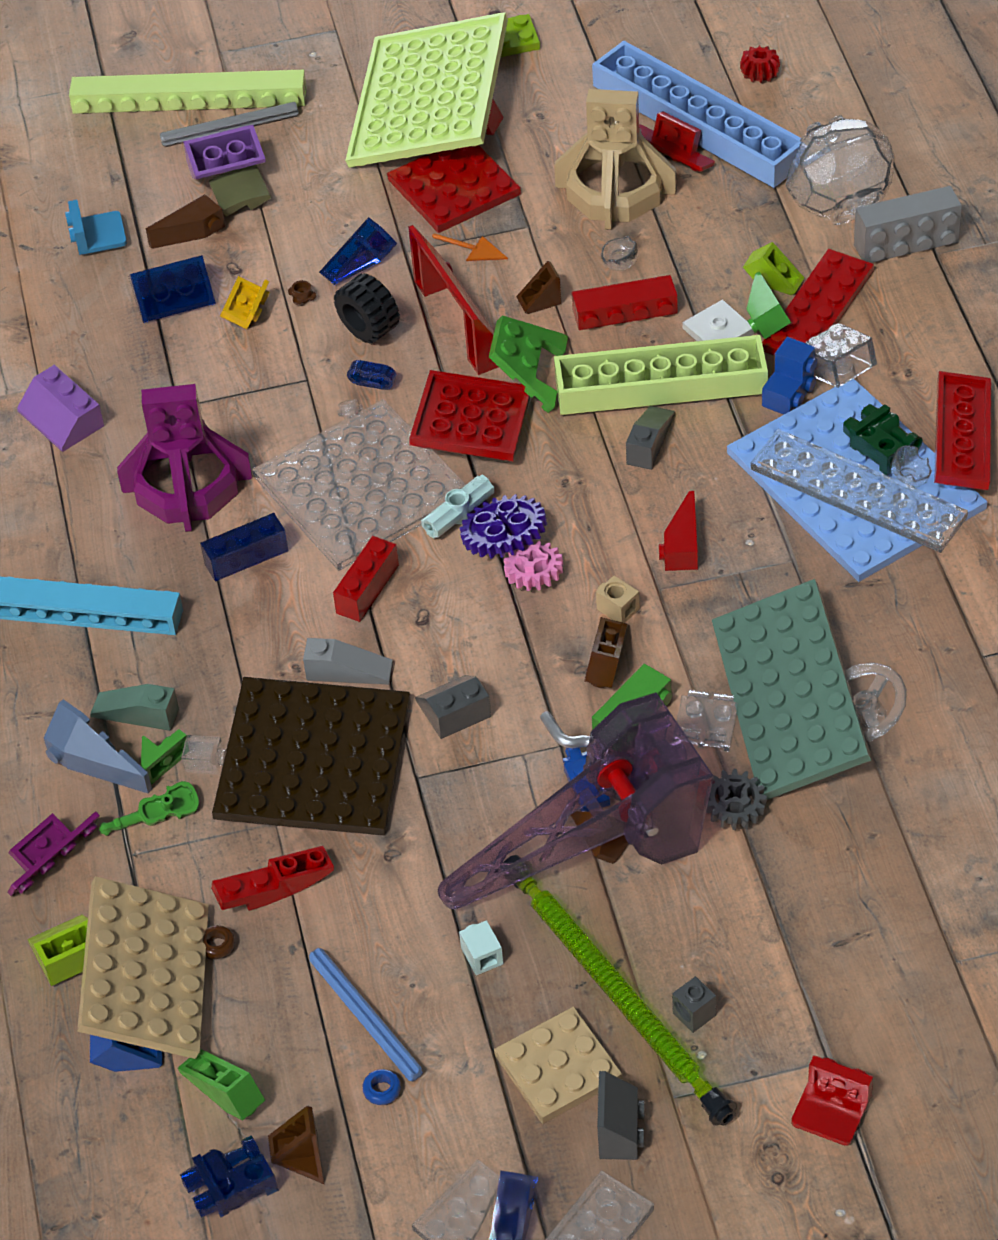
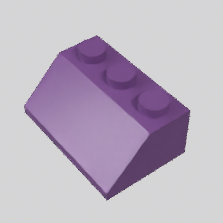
(223, 152)
(60, 409)

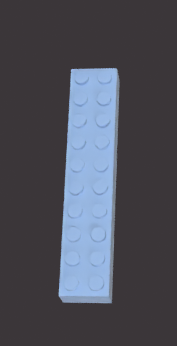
(725, 126)

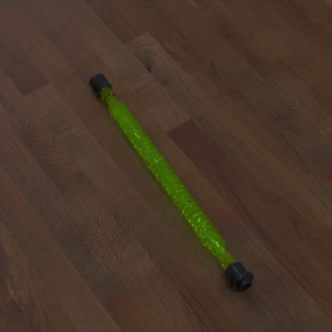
(659, 1038)

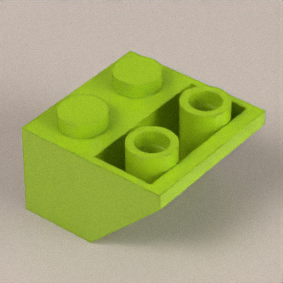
(61, 949)

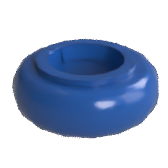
(381, 1076)

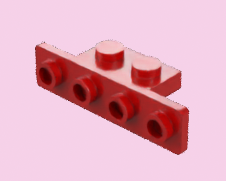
(677, 140)

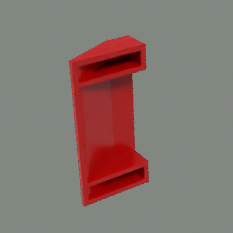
(434, 275)

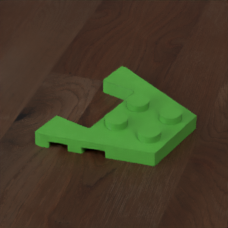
(517, 352)

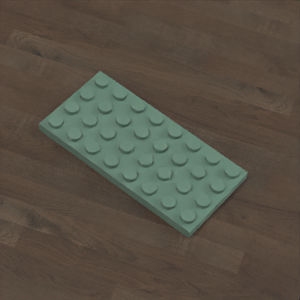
(790, 690)

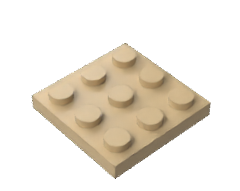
(556, 1064)

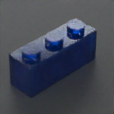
(244, 546)

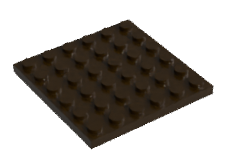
(312, 756)

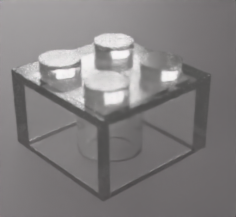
(842, 354)

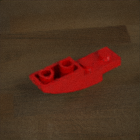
(277, 881)

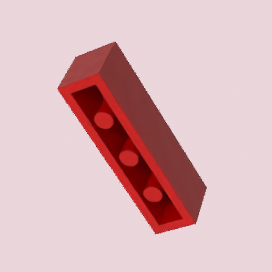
(624, 302)

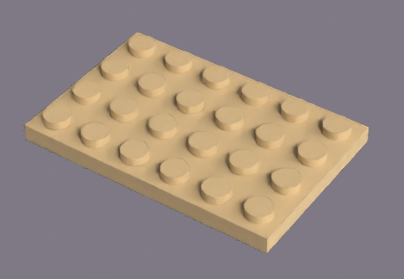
(143, 968)

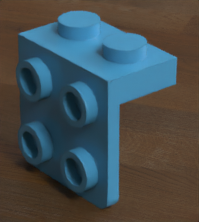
(95, 231)

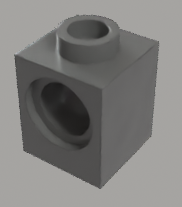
(694, 1004)

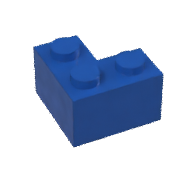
(792, 376)

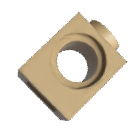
(617, 599)

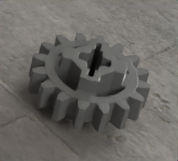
(734, 799)

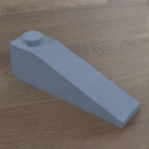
(84, 751)

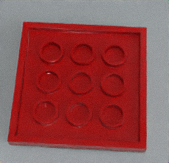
(453, 185)
(470, 415)

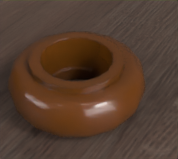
(222, 950)

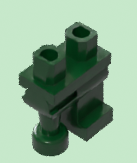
(879, 435)

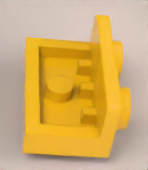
(244, 302)

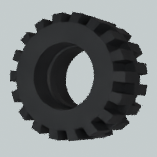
(366, 308)

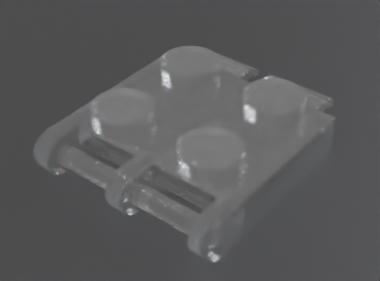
(708, 720)

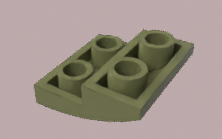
(239, 189)

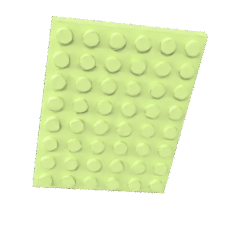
(428, 90)

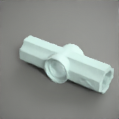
(456, 506)

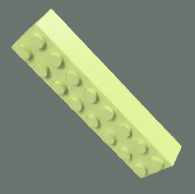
(660, 374)

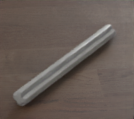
(207, 128)

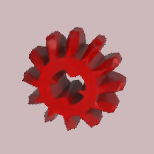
(760, 64)

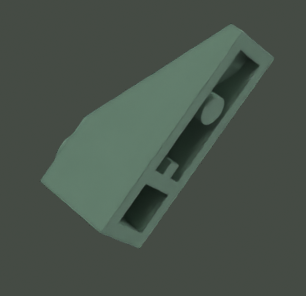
(138, 705)

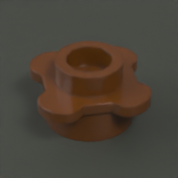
(301, 292)

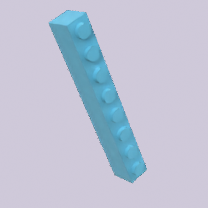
(90, 605)

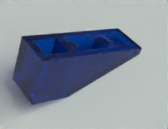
(361, 251)
(513, 1206)

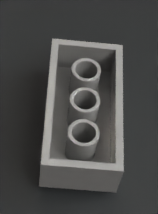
(907, 224)

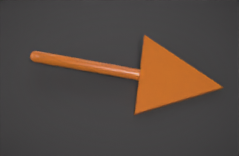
(481, 251)

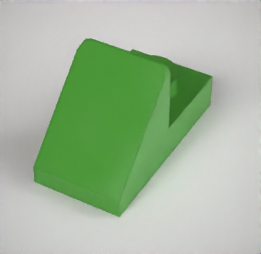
(162, 758)

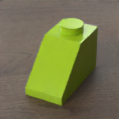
(775, 269)

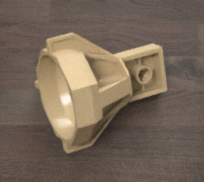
(612, 139)

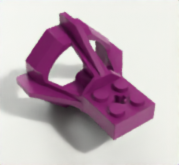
(177, 433)

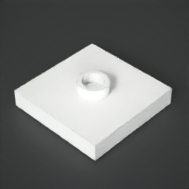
(717, 322)

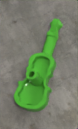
(177, 801)

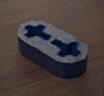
(371, 374)

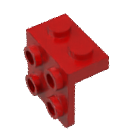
(833, 1100)

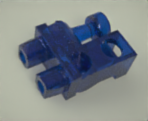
(229, 1186)

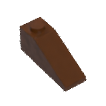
(187, 224)
(605, 653)

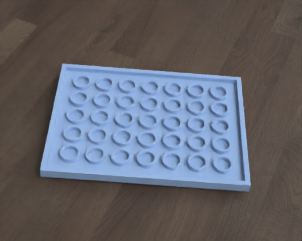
(850, 540)

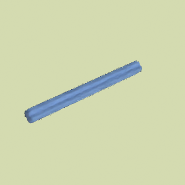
(365, 1014)

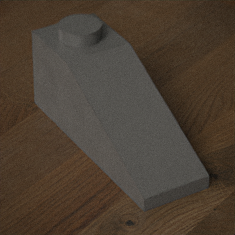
(648, 436)

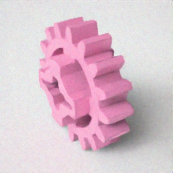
(534, 566)

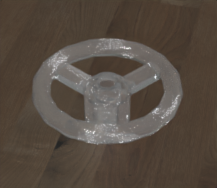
(869, 708)

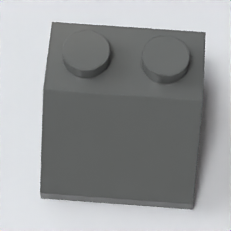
(455, 705)
(618, 1118)

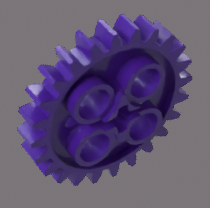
(488, 535)

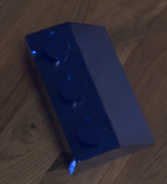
(172, 289)

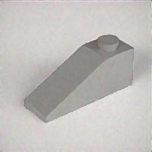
(341, 662)

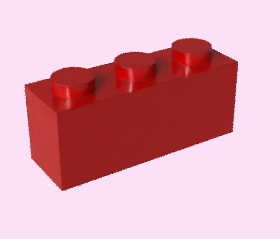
(366, 578)

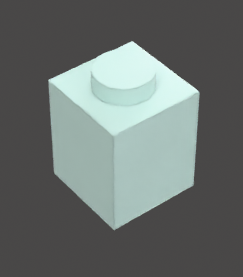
(481, 947)

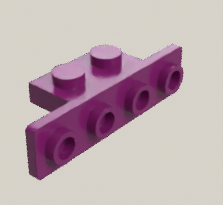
(43, 845)

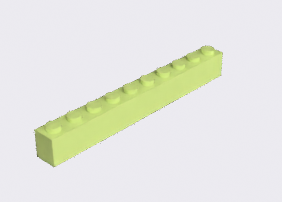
(187, 91)

